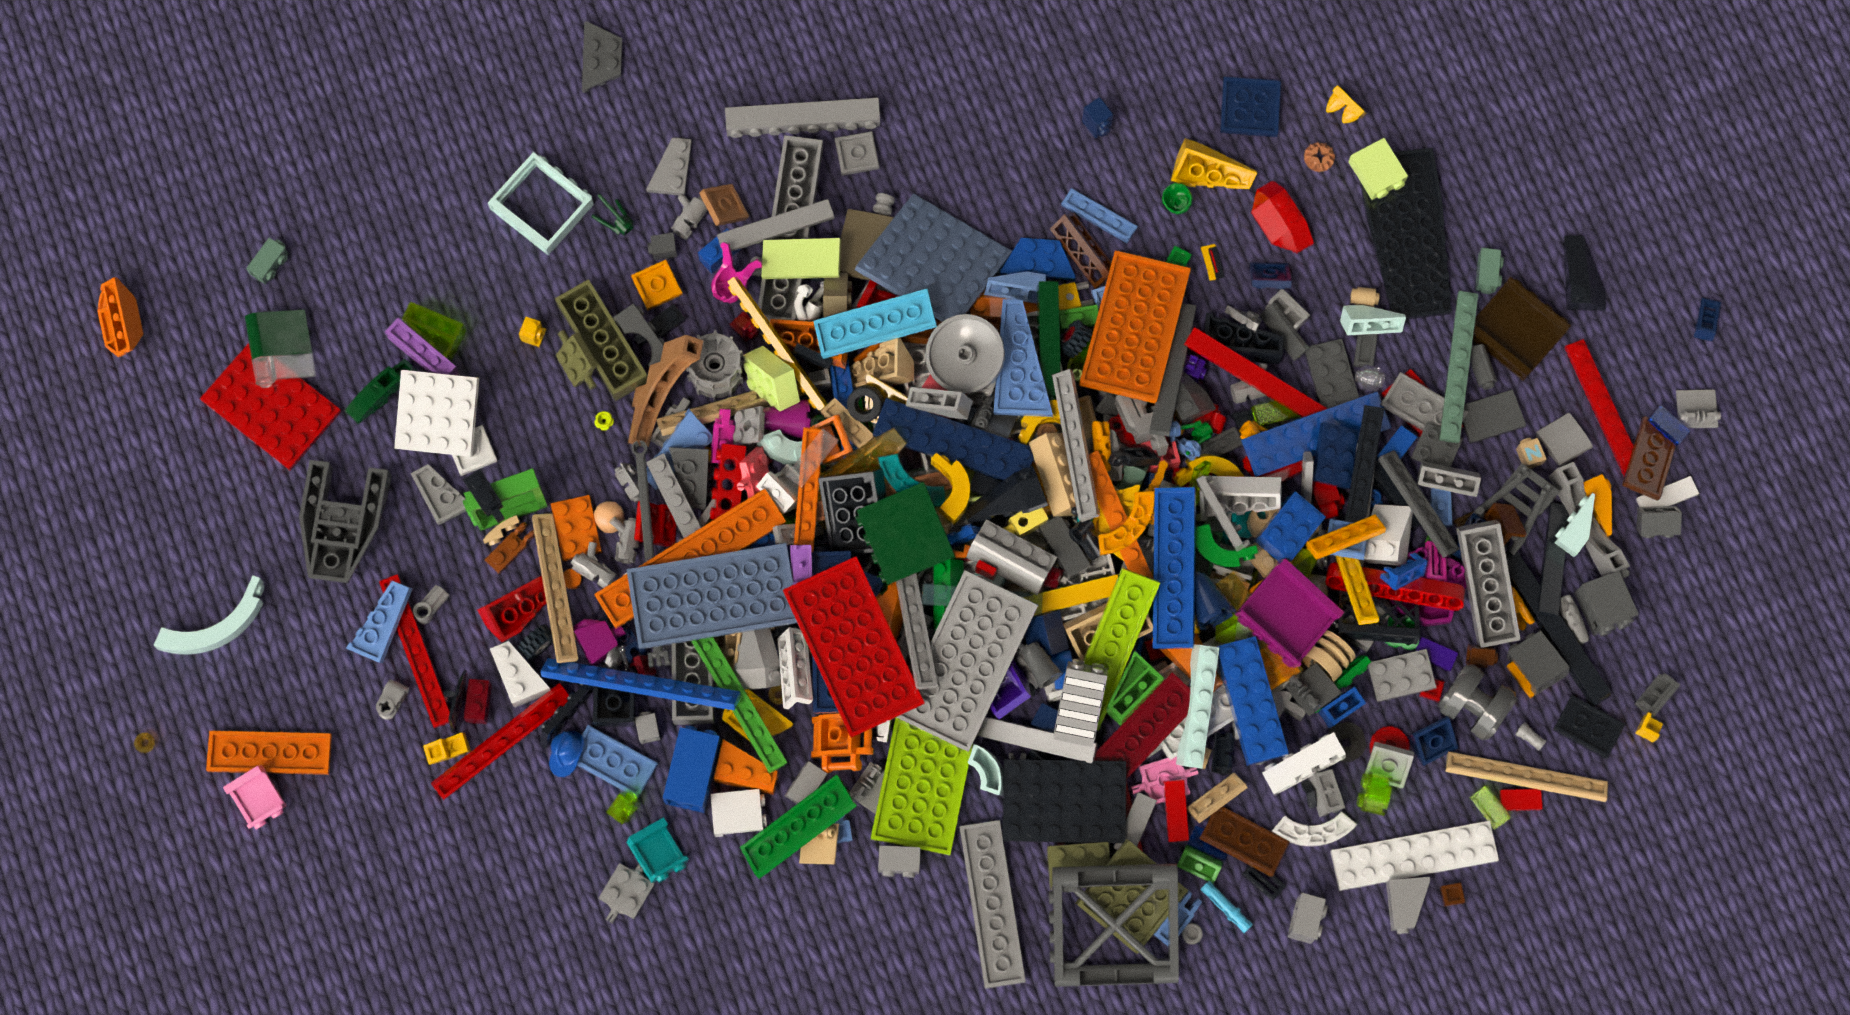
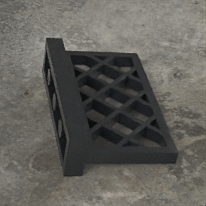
(1380, 632)

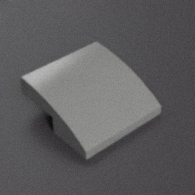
(1564, 439)

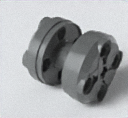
(1488, 709)

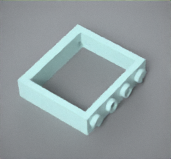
(554, 173)

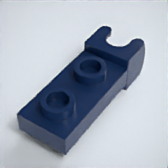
(628, 640)

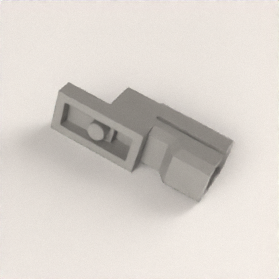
(1138, 423)

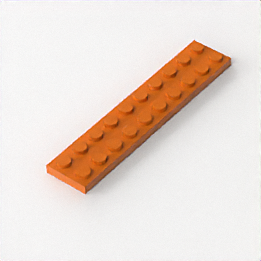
(725, 534)

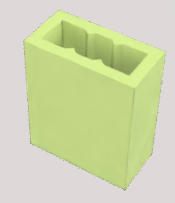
(1378, 169)

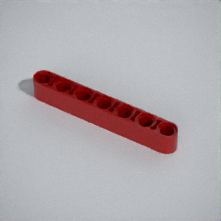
(1421, 591)

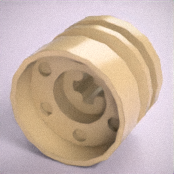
(1330, 655)

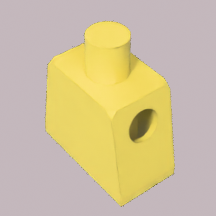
(1030, 521)

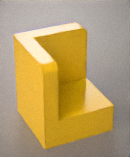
(1649, 728)

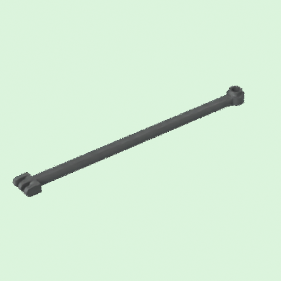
(658, 652)

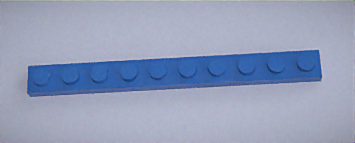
(641, 684)

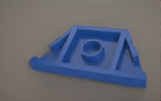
(1039, 257)

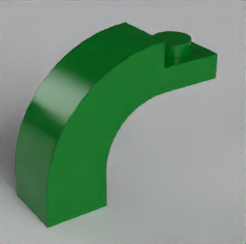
(1213, 553)

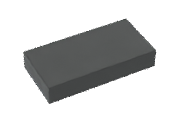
(1365, 350)

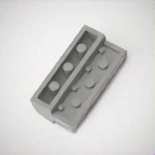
(1012, 557)

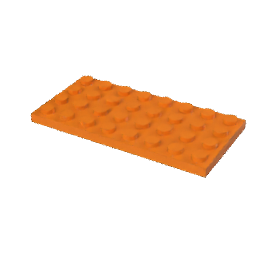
(1135, 327)

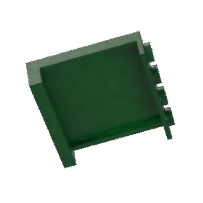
(904, 533)

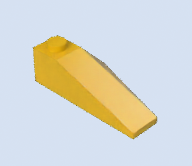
(1206, 167)

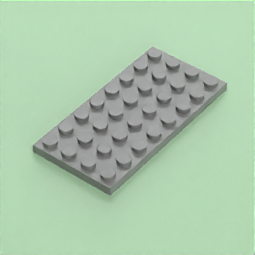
(971, 658)

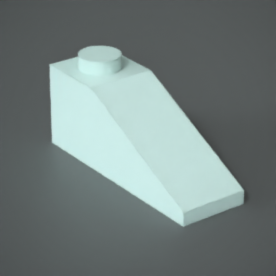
(1370, 320)

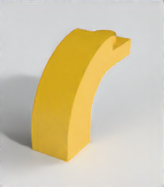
(1032, 423)
(1219, 467)
(958, 500)

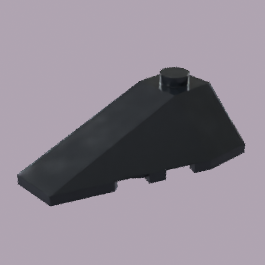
(1015, 493)

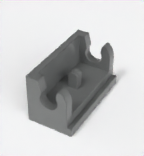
(1657, 694)

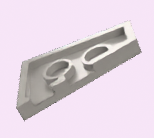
(673, 169)
(438, 494)

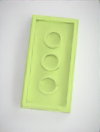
(801, 258)

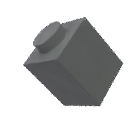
(662, 246)

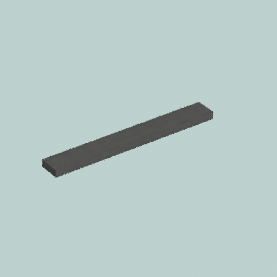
(1170, 386)

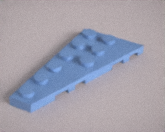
(1020, 384)

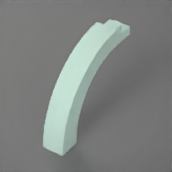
(219, 634)

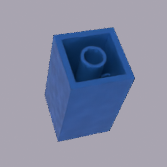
(692, 769)

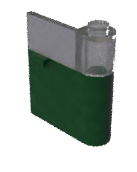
(279, 346)

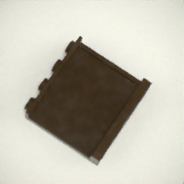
(1518, 328)

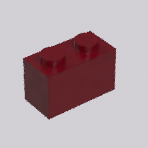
(477, 701)

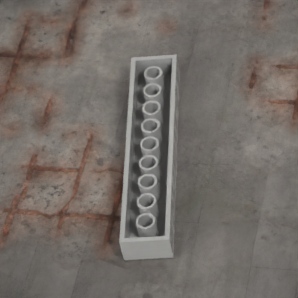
(794, 189)

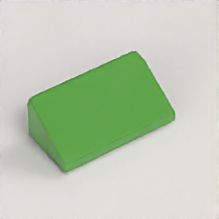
(1200, 864)

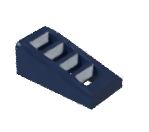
(1706, 331)

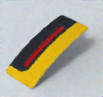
(1212, 262)

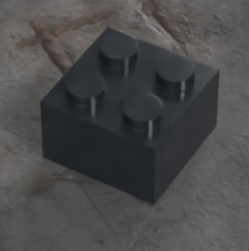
(613, 708)

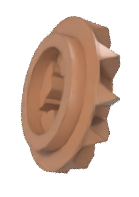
(1314, 162)

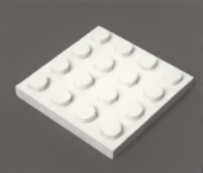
(436, 413)

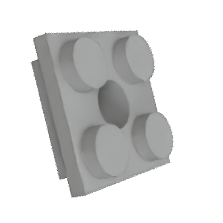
(749, 426)

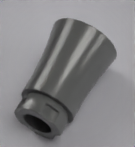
(1041, 665)

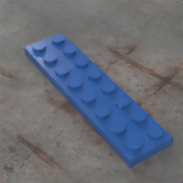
(1288, 442)
(1174, 568)

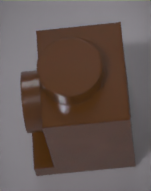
(1481, 656)

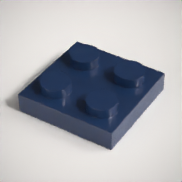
(1270, 275)

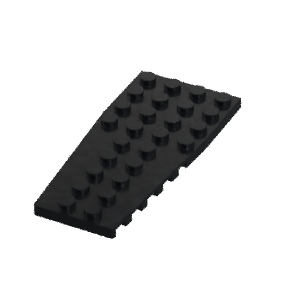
(1411, 239)

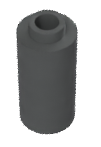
(1482, 367)

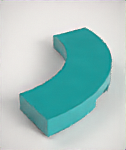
(901, 480)

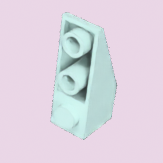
(1578, 530)

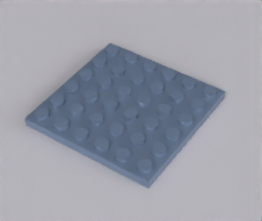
(935, 253)

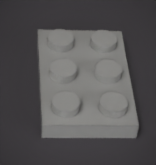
(1401, 675)

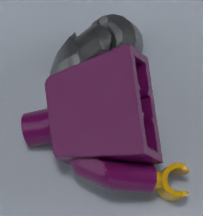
(599, 642)

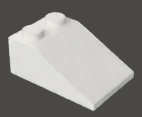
(1391, 546)

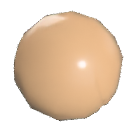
(605, 512)

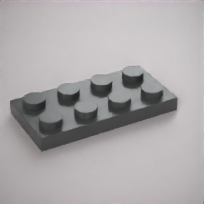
(1331, 373)

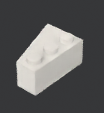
(517, 675)

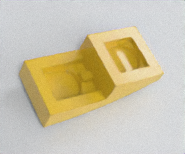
(446, 748)

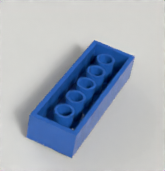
(1251, 701)

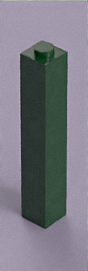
(1048, 333)

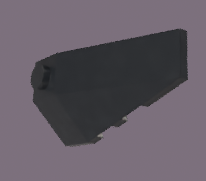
(1582, 279)

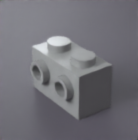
(899, 861)

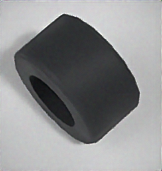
(853, 406)

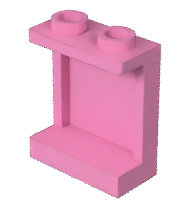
(256, 797)

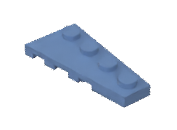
(687, 434)
(378, 631)

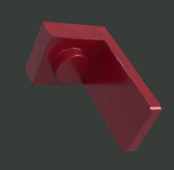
(744, 327)

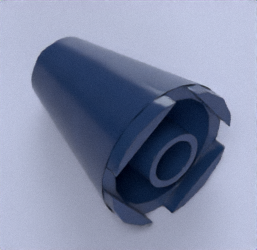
(1210, 603)

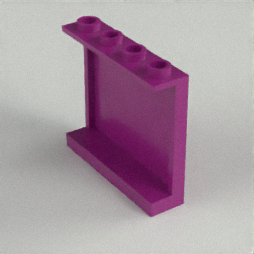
(1288, 613)

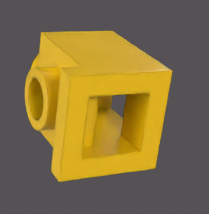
(532, 332)

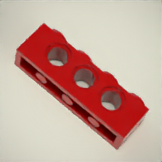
(735, 454)

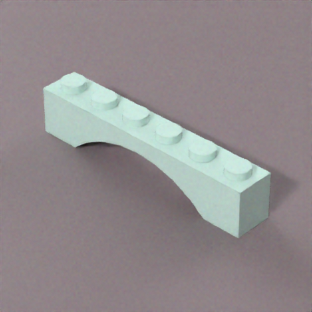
(1194, 737)

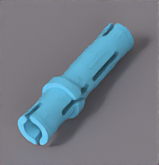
(1226, 907)

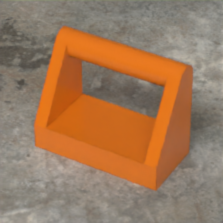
(835, 454)

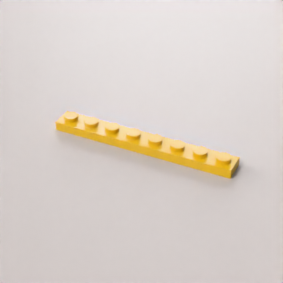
(772, 337)

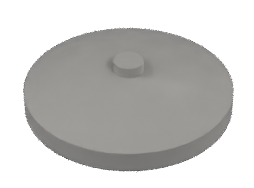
(965, 354)

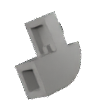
(1283, 703)

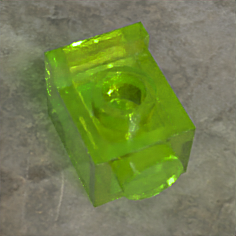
(623, 806)

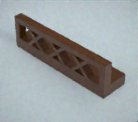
(1087, 243)

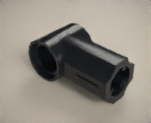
(1084, 534)

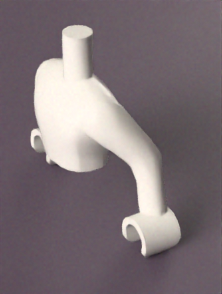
(814, 307)

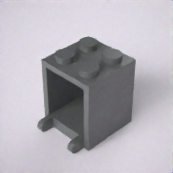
(1607, 603)

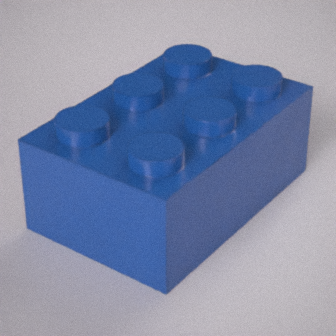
(1289, 528)

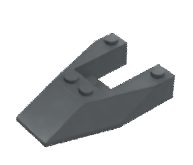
(336, 532)

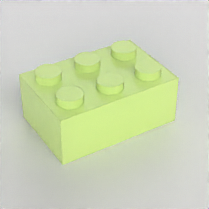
(771, 378)

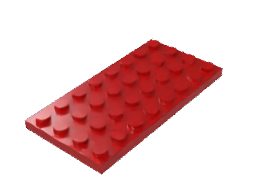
(853, 647)

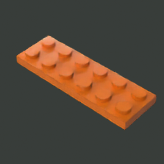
(273, 750)

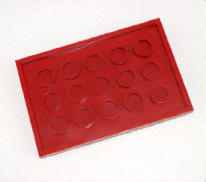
(277, 418)

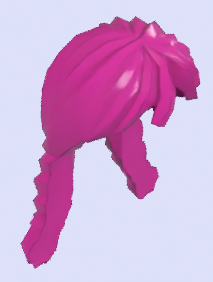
(726, 272)

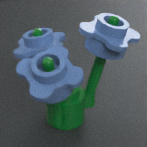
(1190, 448)

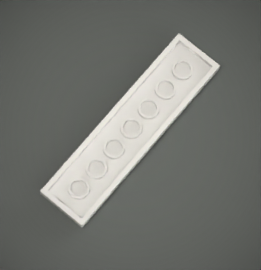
(1414, 855)

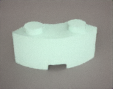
(781, 448)
(989, 770)

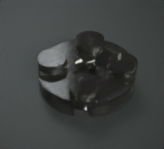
(1356, 740)

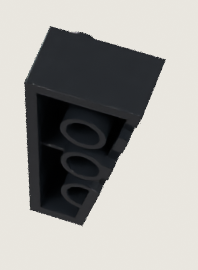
(1253, 345)

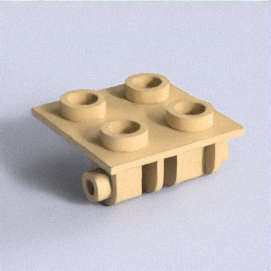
(821, 848)

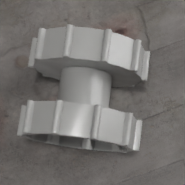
(719, 381)

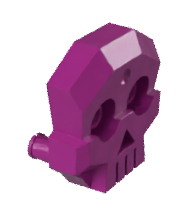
(1431, 615)

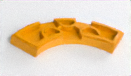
(1133, 526)

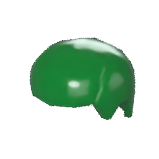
(1177, 198)

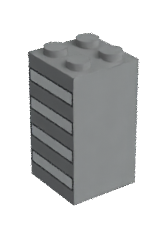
(1080, 703)

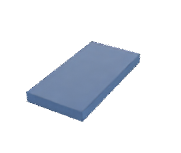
(615, 762)

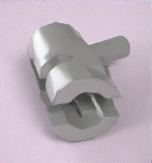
(690, 217)
(1241, 390)
(626, 544)
(590, 568)

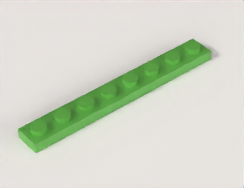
(744, 711)

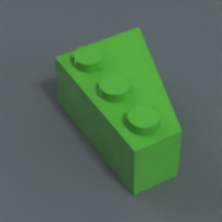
(1133, 689)

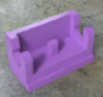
(800, 562)

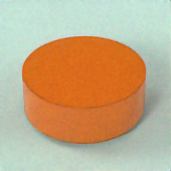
(572, 579)

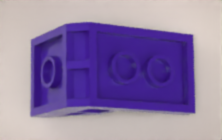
(1011, 692)

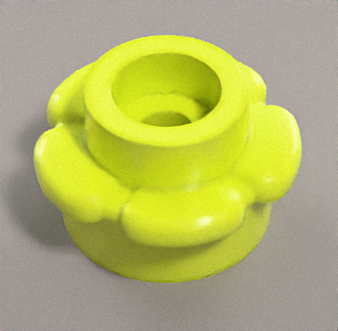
(603, 415)

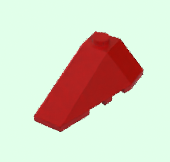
(513, 611)

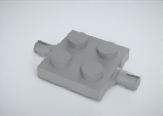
(626, 892)

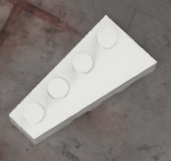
(1243, 494)
(1304, 763)

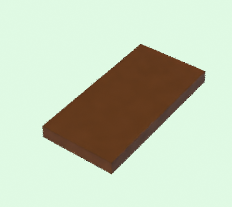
(1649, 461)
(1245, 840)

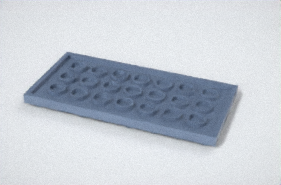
(711, 596)

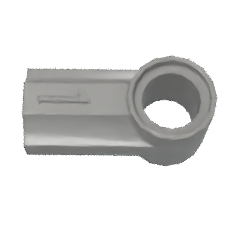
(431, 603)

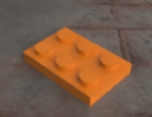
(575, 526)

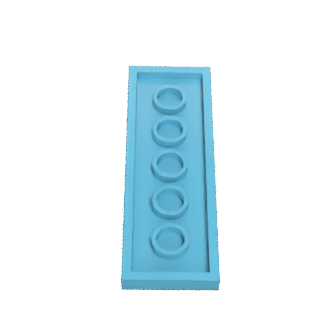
(875, 323)

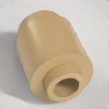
(1364, 296)

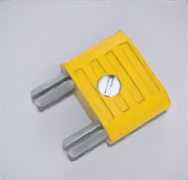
(1069, 296)

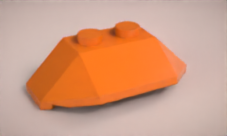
(119, 317)

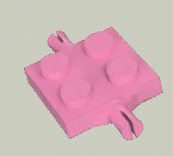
(1159, 771)

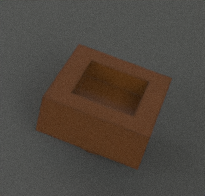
(1452, 894)

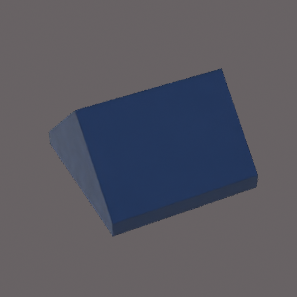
(1048, 632)
(1434, 741)

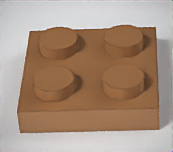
(724, 204)

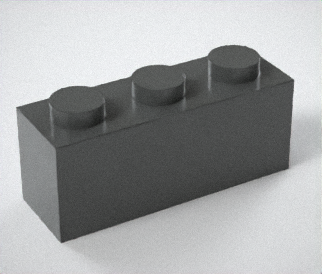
(1068, 552)

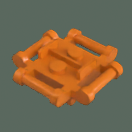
(833, 740)

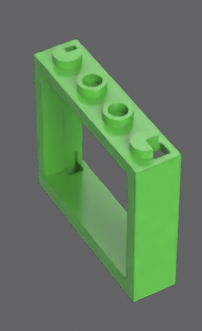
(507, 489)

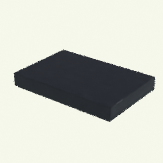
(1589, 727)

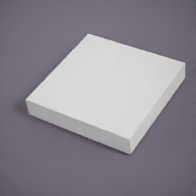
(482, 454)

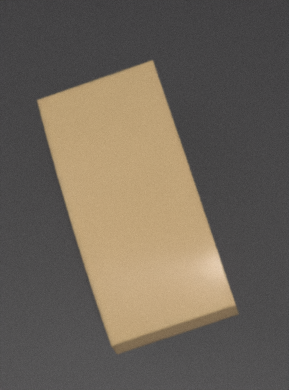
(495, 534)

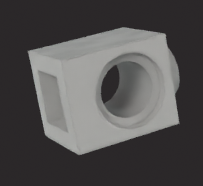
(647, 727)

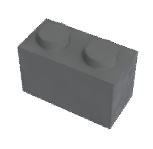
(1659, 521)

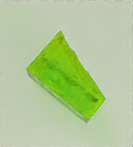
(436, 329)

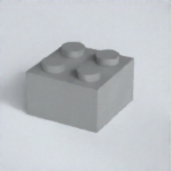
(1306, 918)

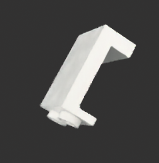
(781, 489)
(738, 812)

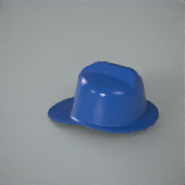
(565, 753)

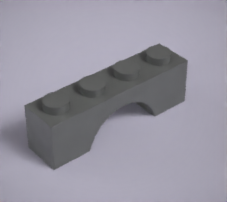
(632, 321)

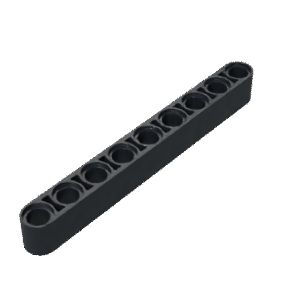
(1557, 633)

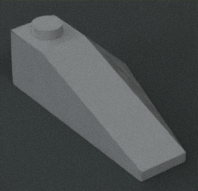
(757, 660)

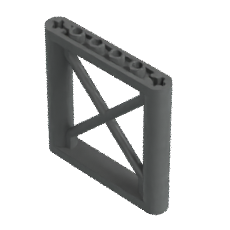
(1070, 880)

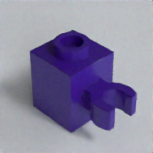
(1194, 367)

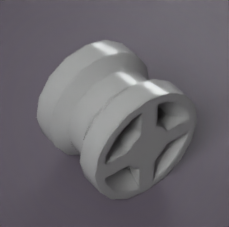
(883, 204)

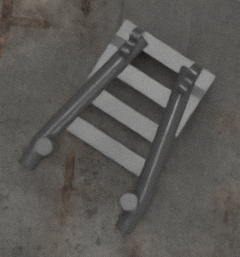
(1541, 501)

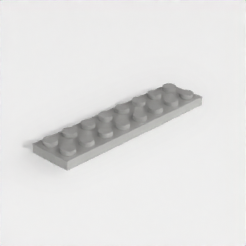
(992, 904)

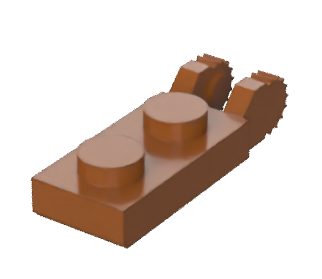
(509, 549)

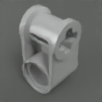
(392, 696)

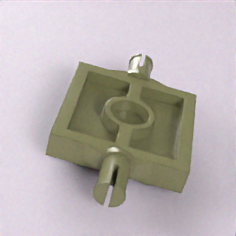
(576, 360)

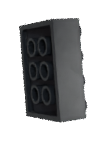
(841, 499)

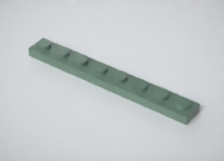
(1458, 367)

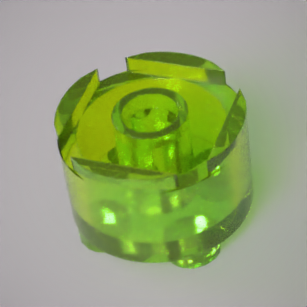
(1375, 793)

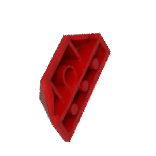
(1281, 218)

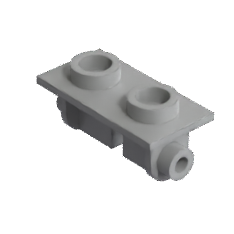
(627, 474)

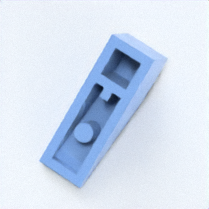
(1015, 286)

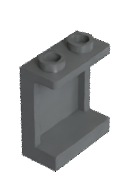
(1538, 662)

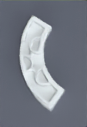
(1314, 835)

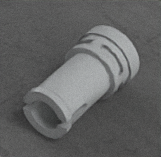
(1530, 736)

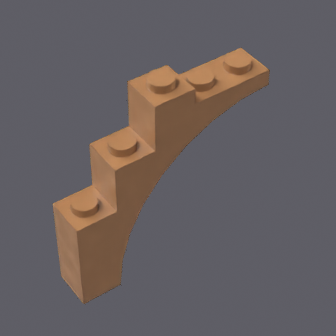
(649, 398)

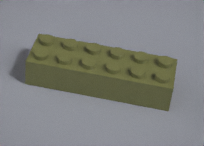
(603, 338)

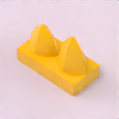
(1339, 100)

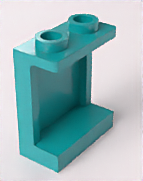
(657, 851)

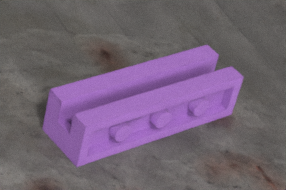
(419, 349)

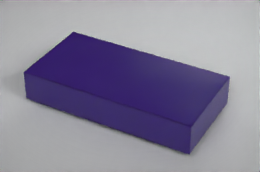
(1438, 654)

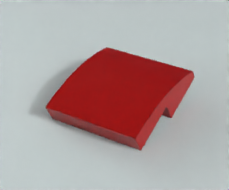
(662, 525)

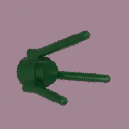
(623, 223)

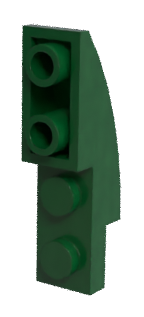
(377, 391)

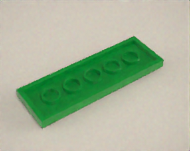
(798, 826)

